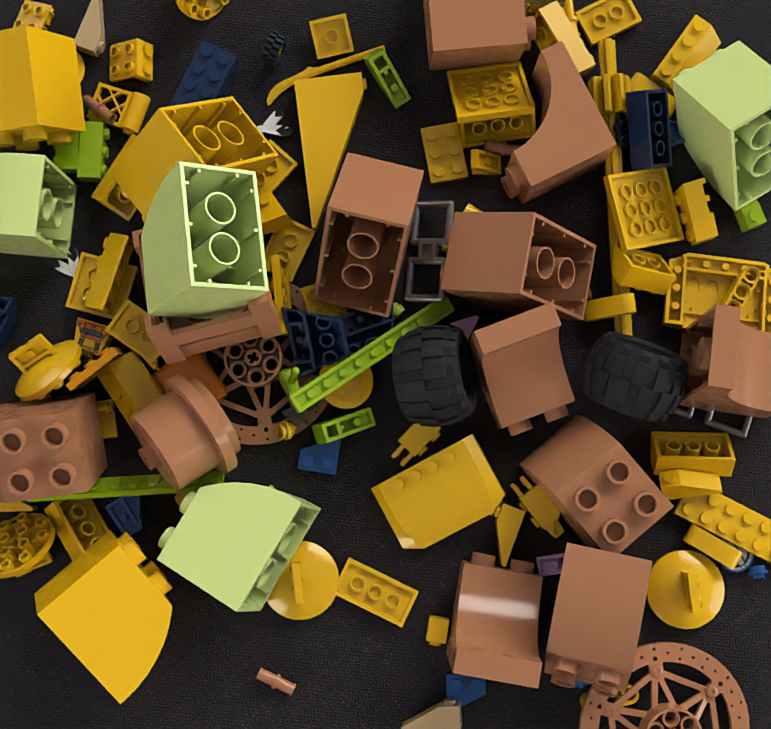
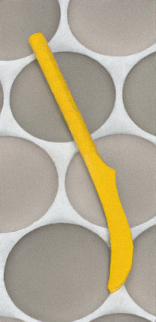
(314, 71)

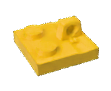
(331, 36)

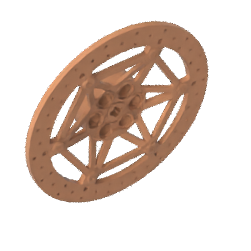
(268, 376)
(656, 714)

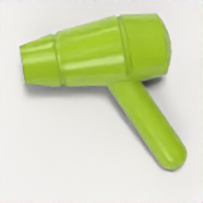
(289, 380)

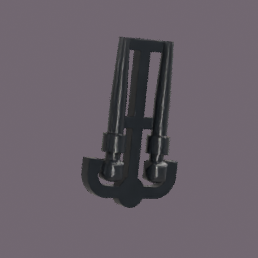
(621, 140)

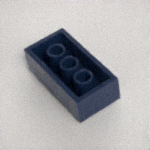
(206, 76)
(649, 129)

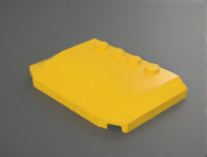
(705, 282)
(440, 495)

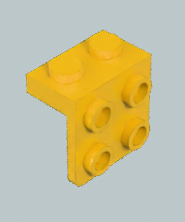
(131, 60)

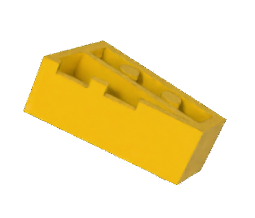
(695, 213)
(272, 214)

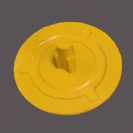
(352, 392)

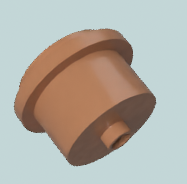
(185, 433)

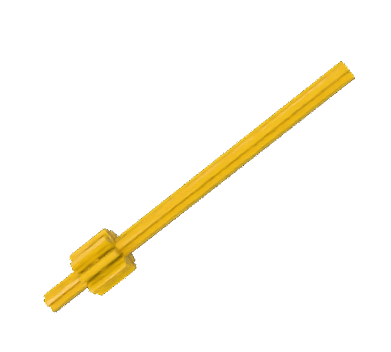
(610, 96)

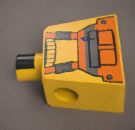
(91, 338)

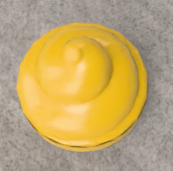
(285, 430)

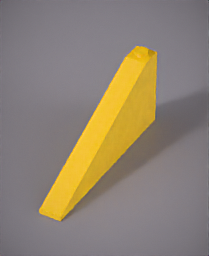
(326, 119)

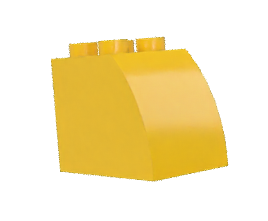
(38, 89)
(196, 132)
(110, 612)

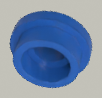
(757, 572)

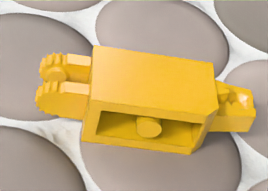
(415, 440)
(539, 506)

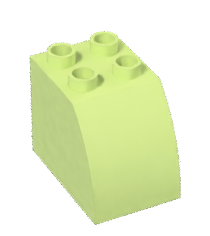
(727, 121)
(35, 206)
(203, 243)
(236, 540)

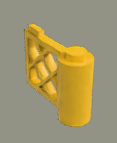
(132, 110)

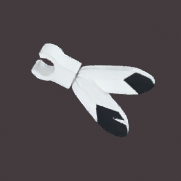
(270, 126)
(63, 267)

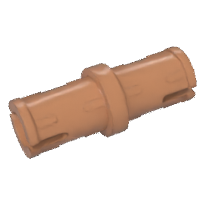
(99, 109)
(500, 148)
(276, 681)

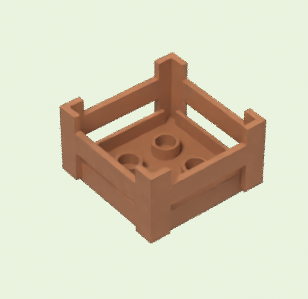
(189, 336)

